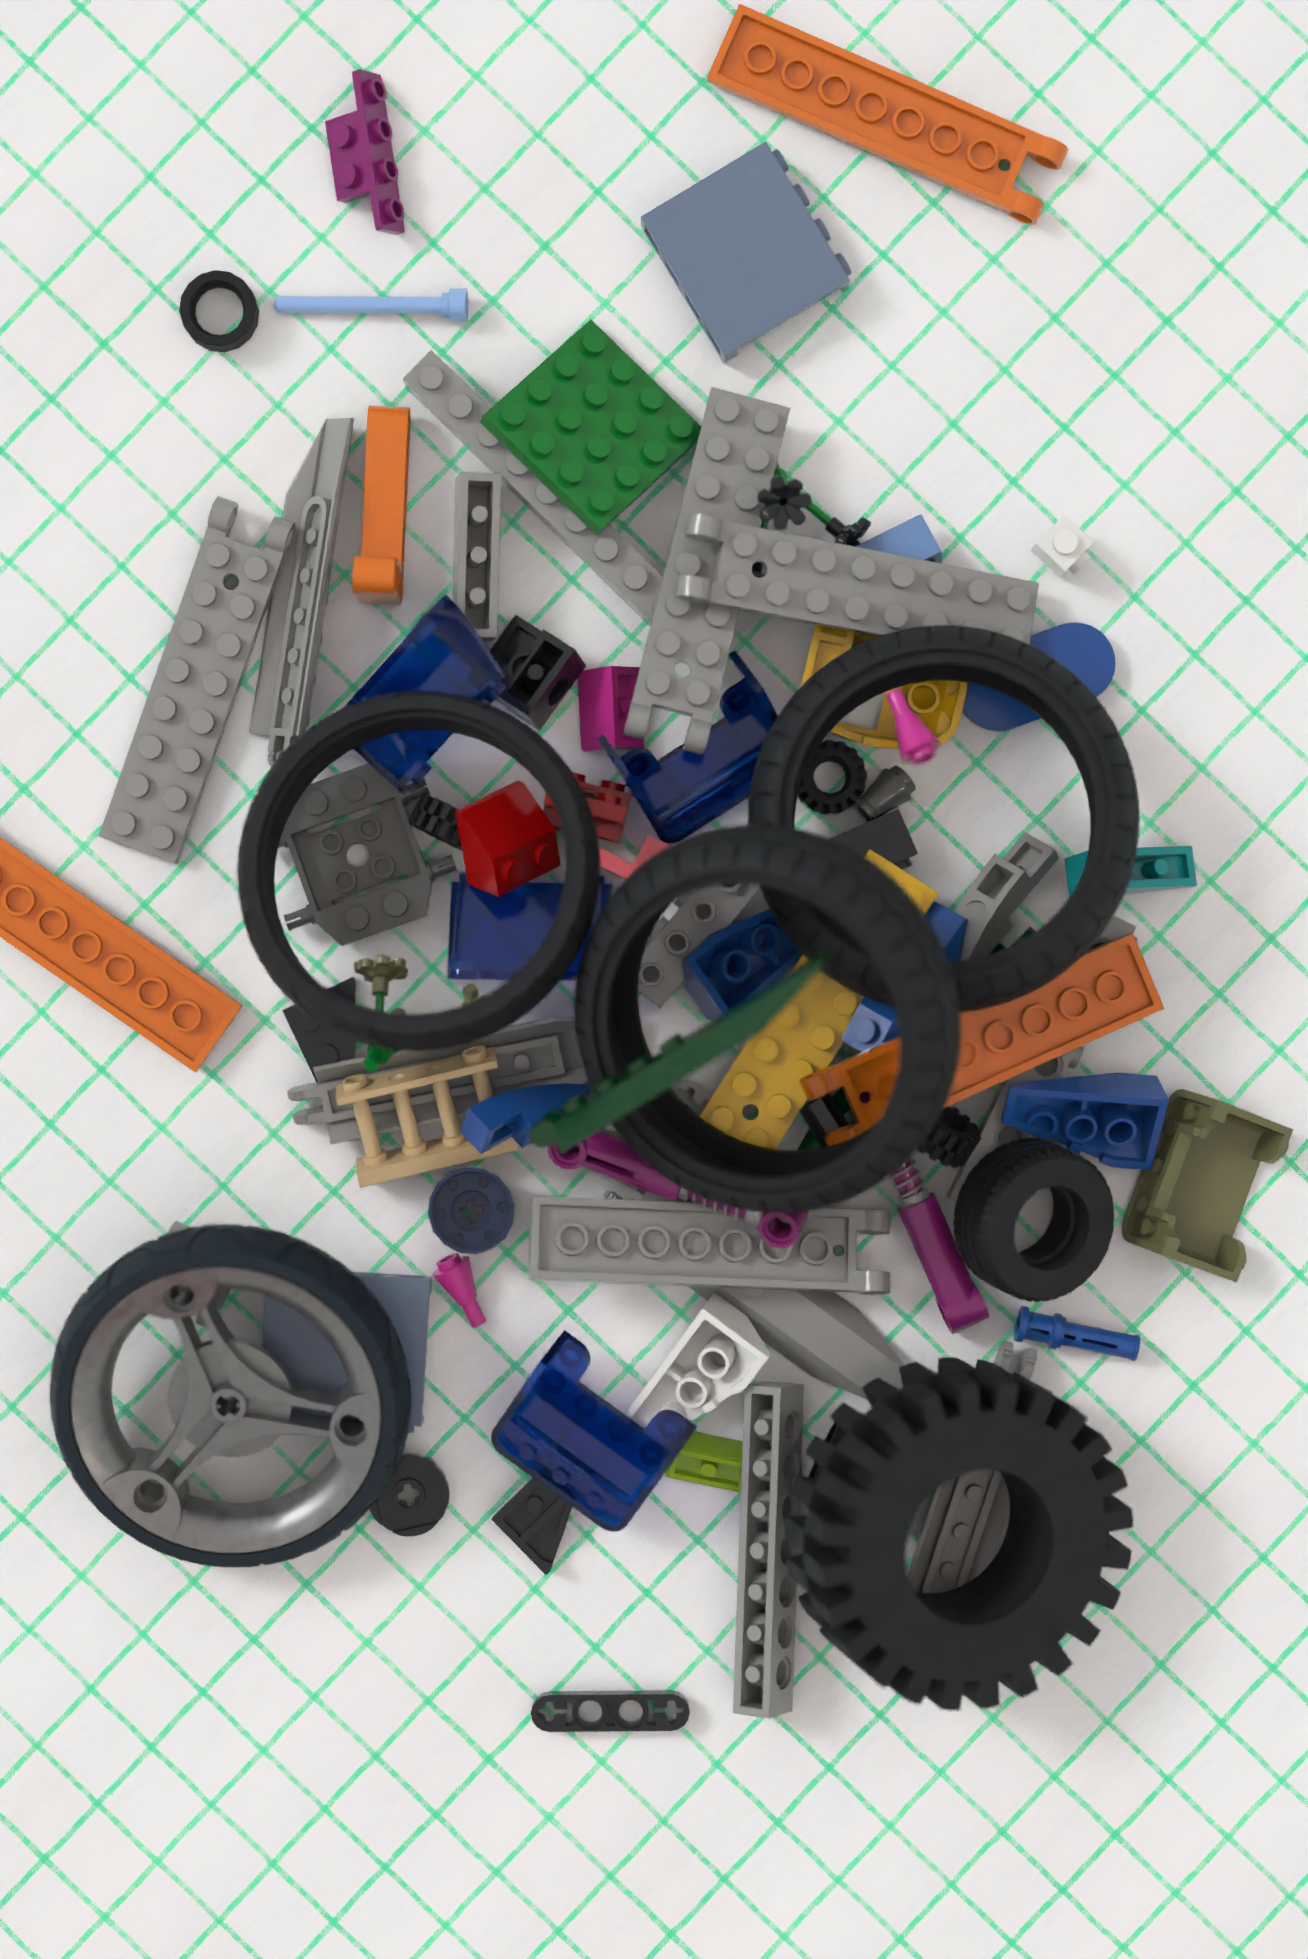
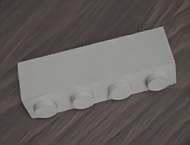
(477, 550)

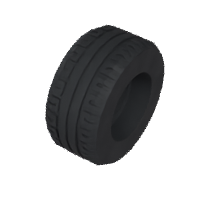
(1076, 1234)

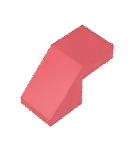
(624, 868)

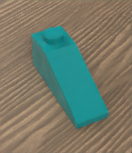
(1152, 871)

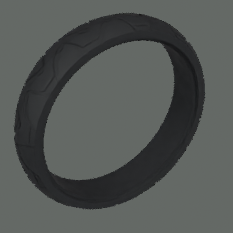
(330, 741)

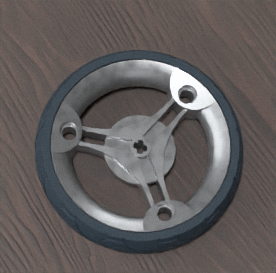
(211, 1372)

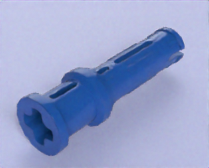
(1057, 1331)

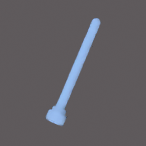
(450, 304)

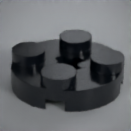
(428, 1507)

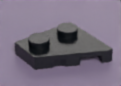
(316, 1042)
(535, 1522)

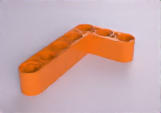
(380, 568)

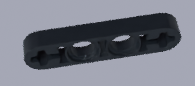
(610, 1718)

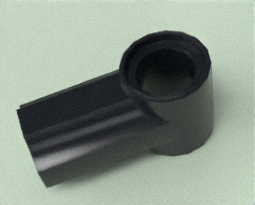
(823, 1117)

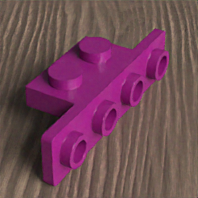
(364, 154)

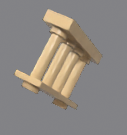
(417, 1154)

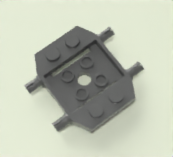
(392, 852)

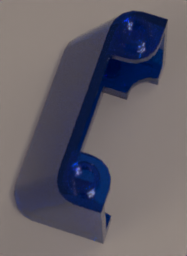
(439, 656)
(499, 935)

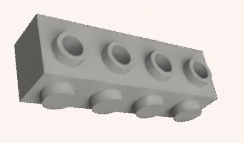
(696, 919)

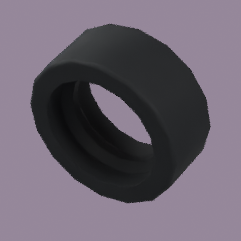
(209, 281)

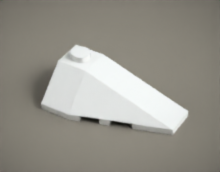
(705, 1367)

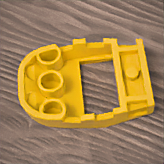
(934, 702)

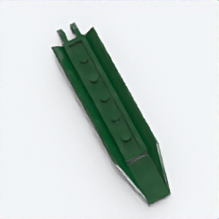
(675, 1062)

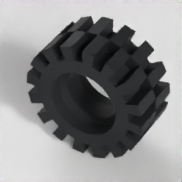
(854, 784)
(436, 820)
(951, 1138)

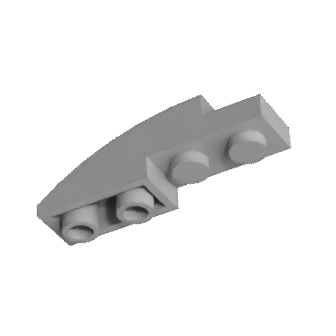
(999, 892)

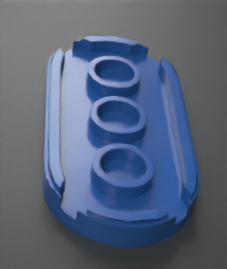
(1075, 646)

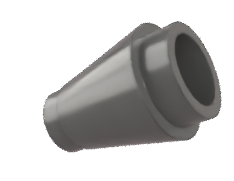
(885, 793)

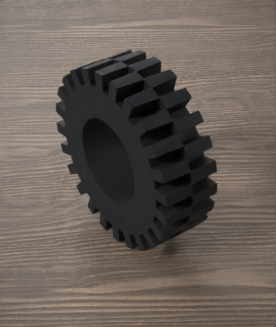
(1030, 1590)

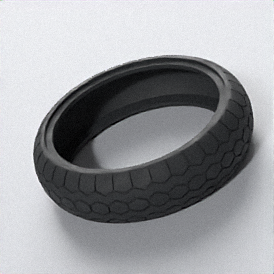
(1022, 674)
(885, 923)

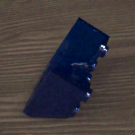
(583, 1443)

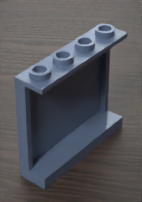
(745, 250)
(315, 1362)

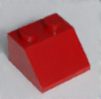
(506, 840)

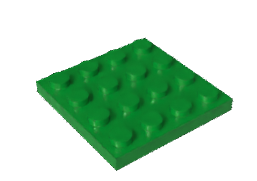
(592, 427)

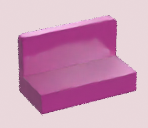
(604, 706)

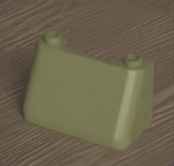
(1201, 1182)

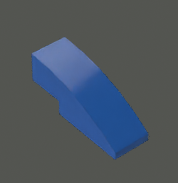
(515, 1113)

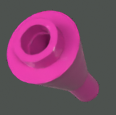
(914, 738)
(457, 1279)

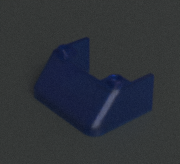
(693, 789)

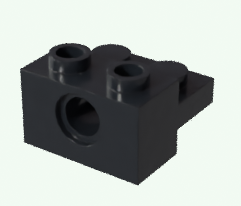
(536, 670)

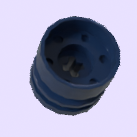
(452, 1195)

